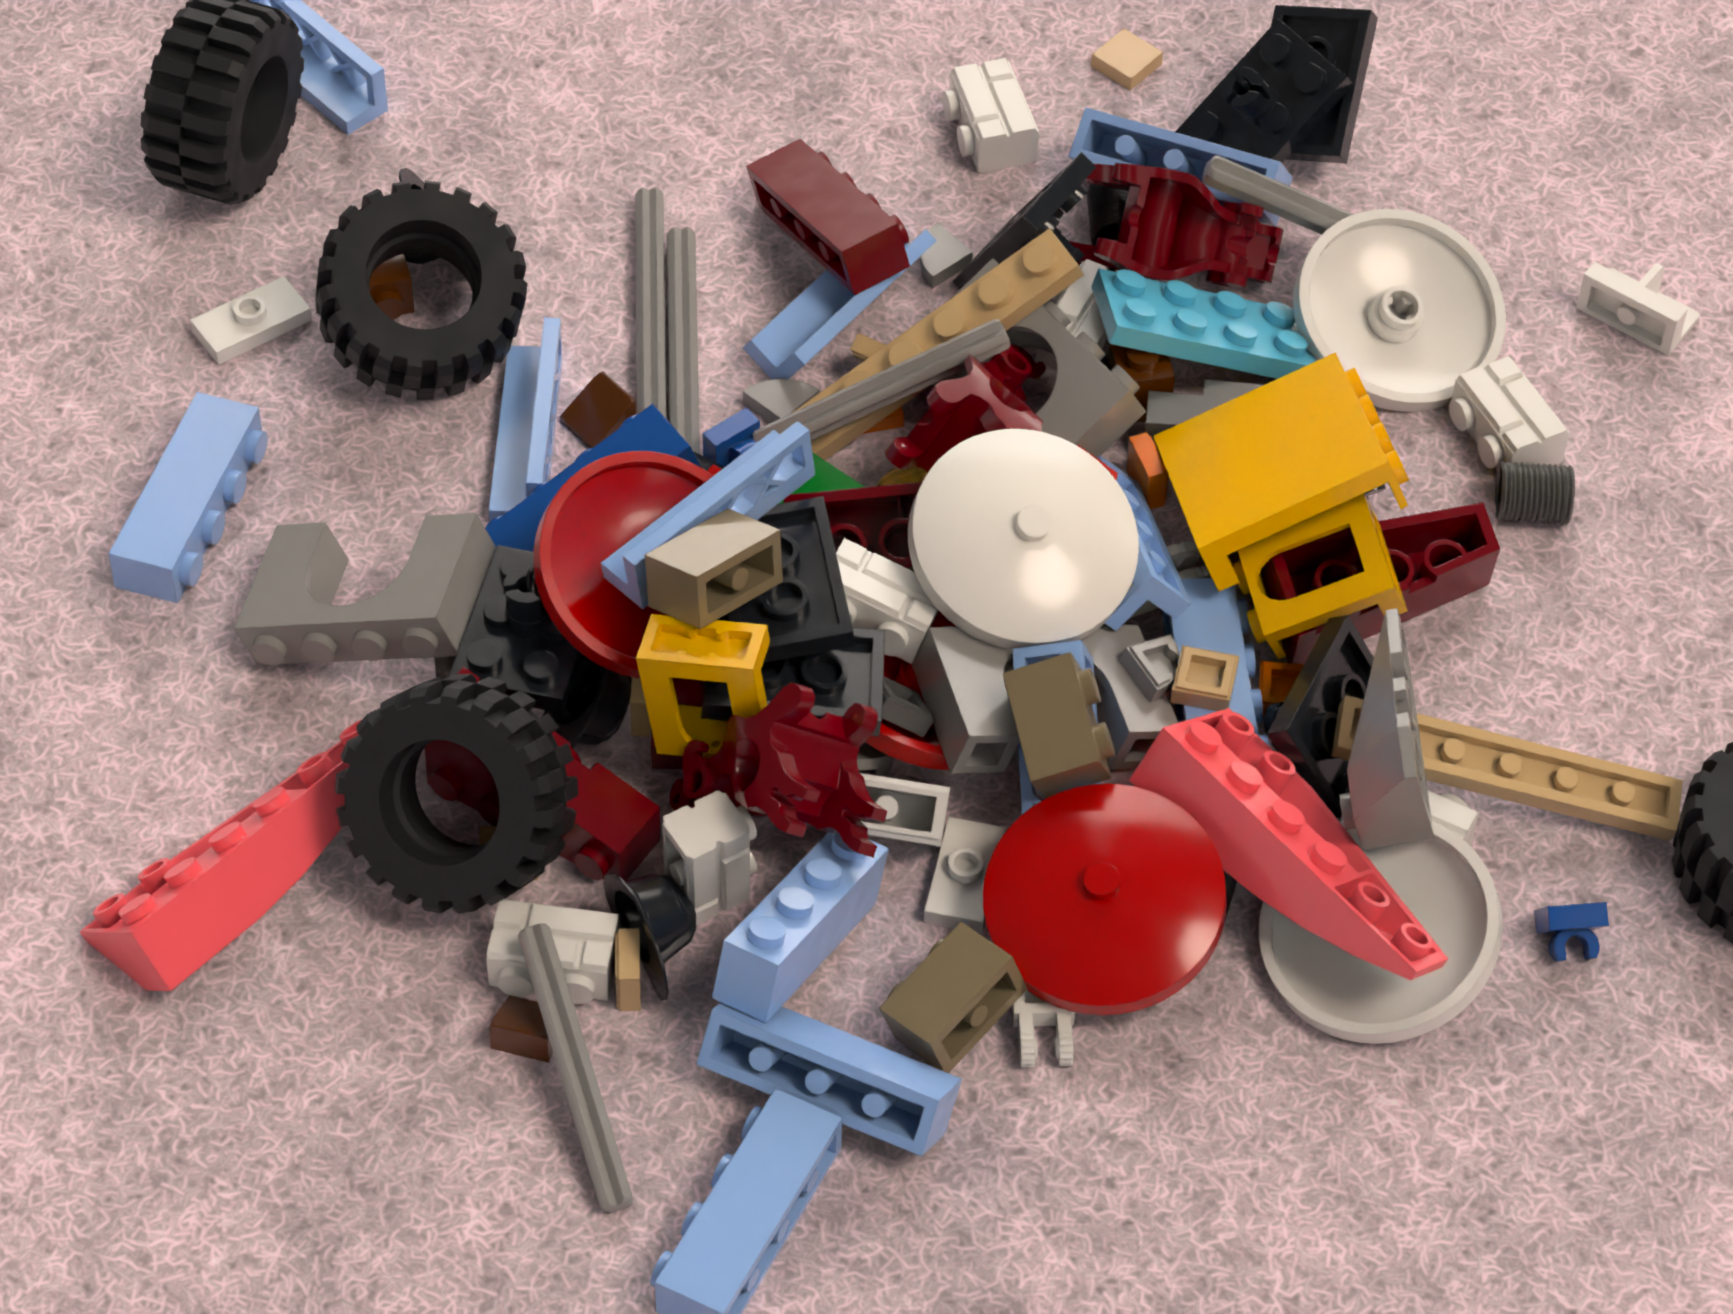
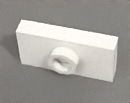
(251, 320)
(960, 874)

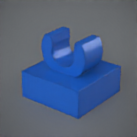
(730, 437)
(1572, 921)

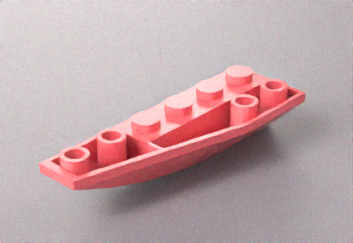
(1284, 840)
(222, 881)

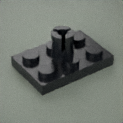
(1346, 42)
(1269, 97)
(1035, 218)
(810, 605)
(515, 637)
(835, 676)
(1307, 718)

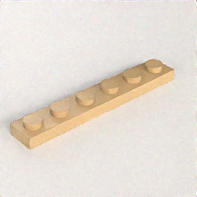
(1003, 293)
(1535, 774)

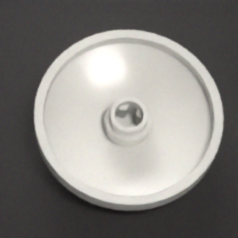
(1400, 306)
(1022, 539)
(1363, 1003)

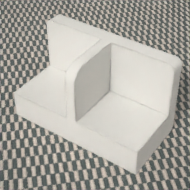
(1636, 306)

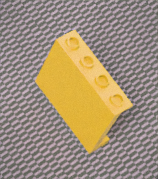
(1277, 460)

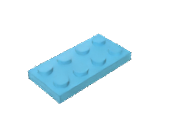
(1199, 324)

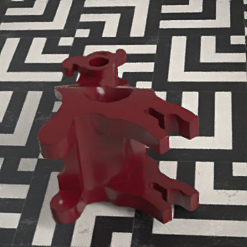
(1179, 229)
(968, 406)
(790, 768)

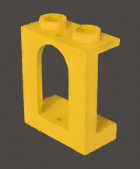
(1378, 584)
(715, 653)

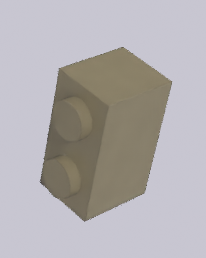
(713, 568)
(1058, 724)
(953, 997)

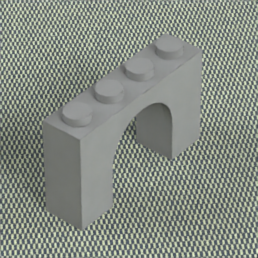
(1088, 400)
(415, 616)
(973, 711)

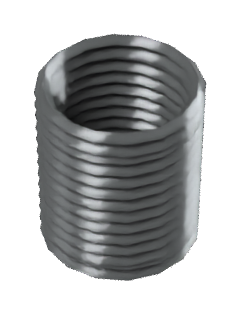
(1535, 492)

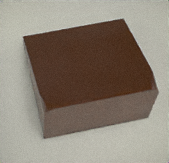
(598, 410)
(520, 1030)

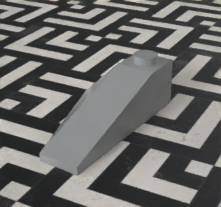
(1386, 761)

